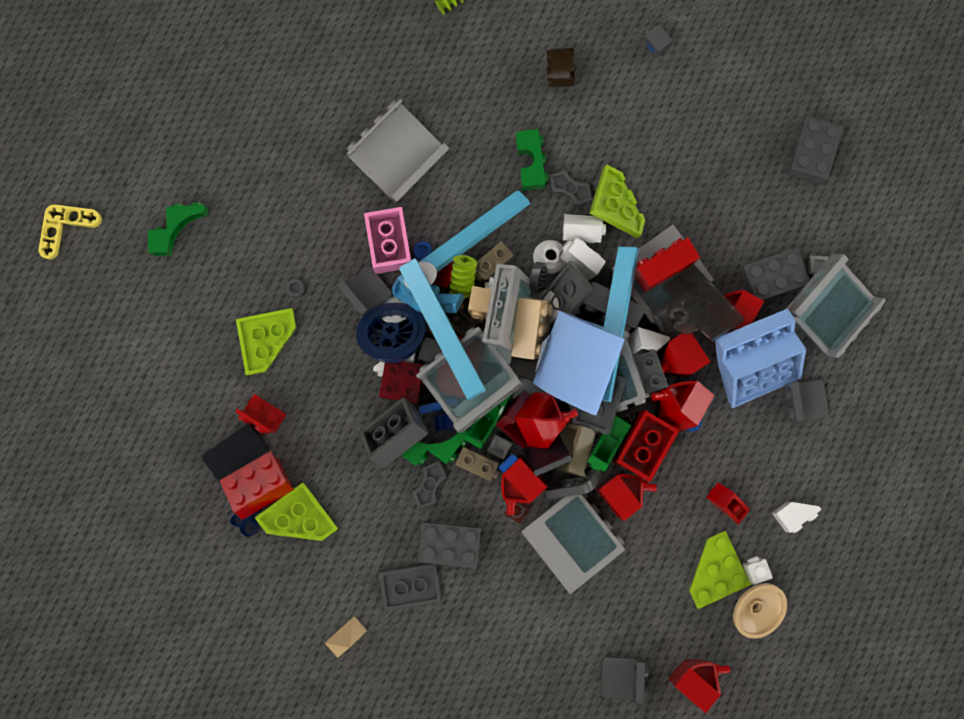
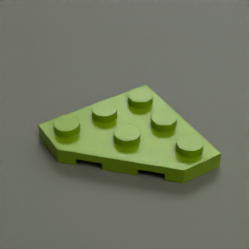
(616, 203)
(263, 338)
(297, 517)
(717, 572)

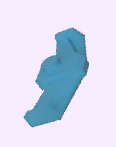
(449, 302)

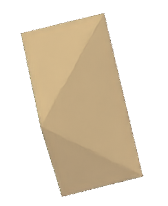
(345, 637)

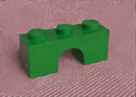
(530, 143)

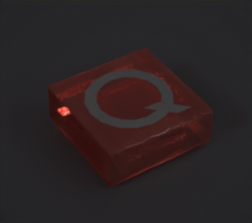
(520, 511)

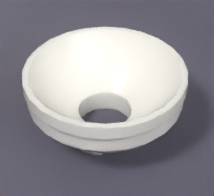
(555, 265)

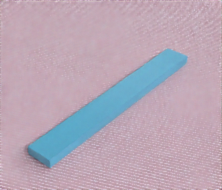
(475, 232)
(619, 301)
(442, 329)

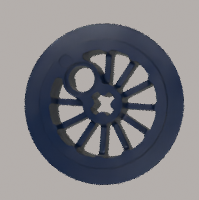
(391, 334)

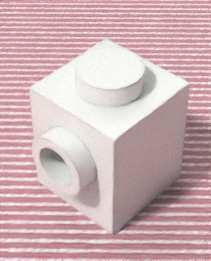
(757, 570)

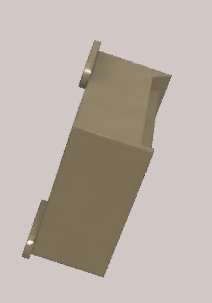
(578, 442)

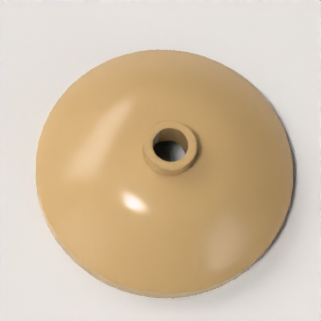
(760, 610)

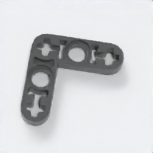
(574, 486)

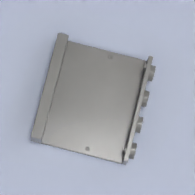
(396, 151)

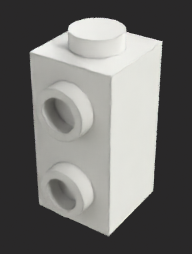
(583, 227)
(584, 257)

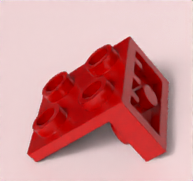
(262, 414)

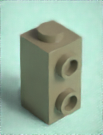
(487, 264)
(477, 464)

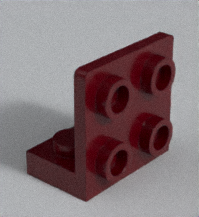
(400, 381)
(507, 421)

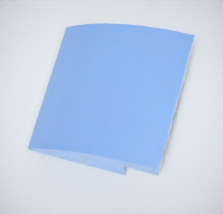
(760, 358)
(578, 362)

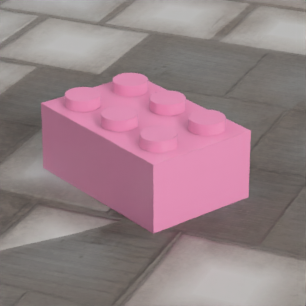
(387, 239)

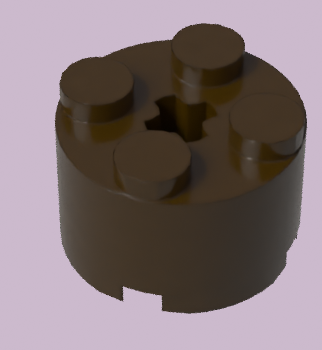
(561, 67)

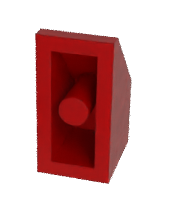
(728, 503)

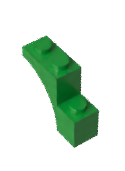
(177, 216)
(485, 426)
(608, 444)
(444, 451)

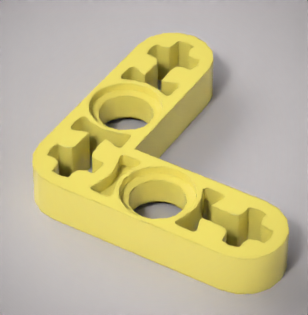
(57, 222)

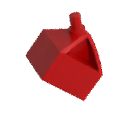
(746, 305)
(683, 356)
(683, 404)
(542, 420)
(521, 484)
(624, 494)
(699, 681)

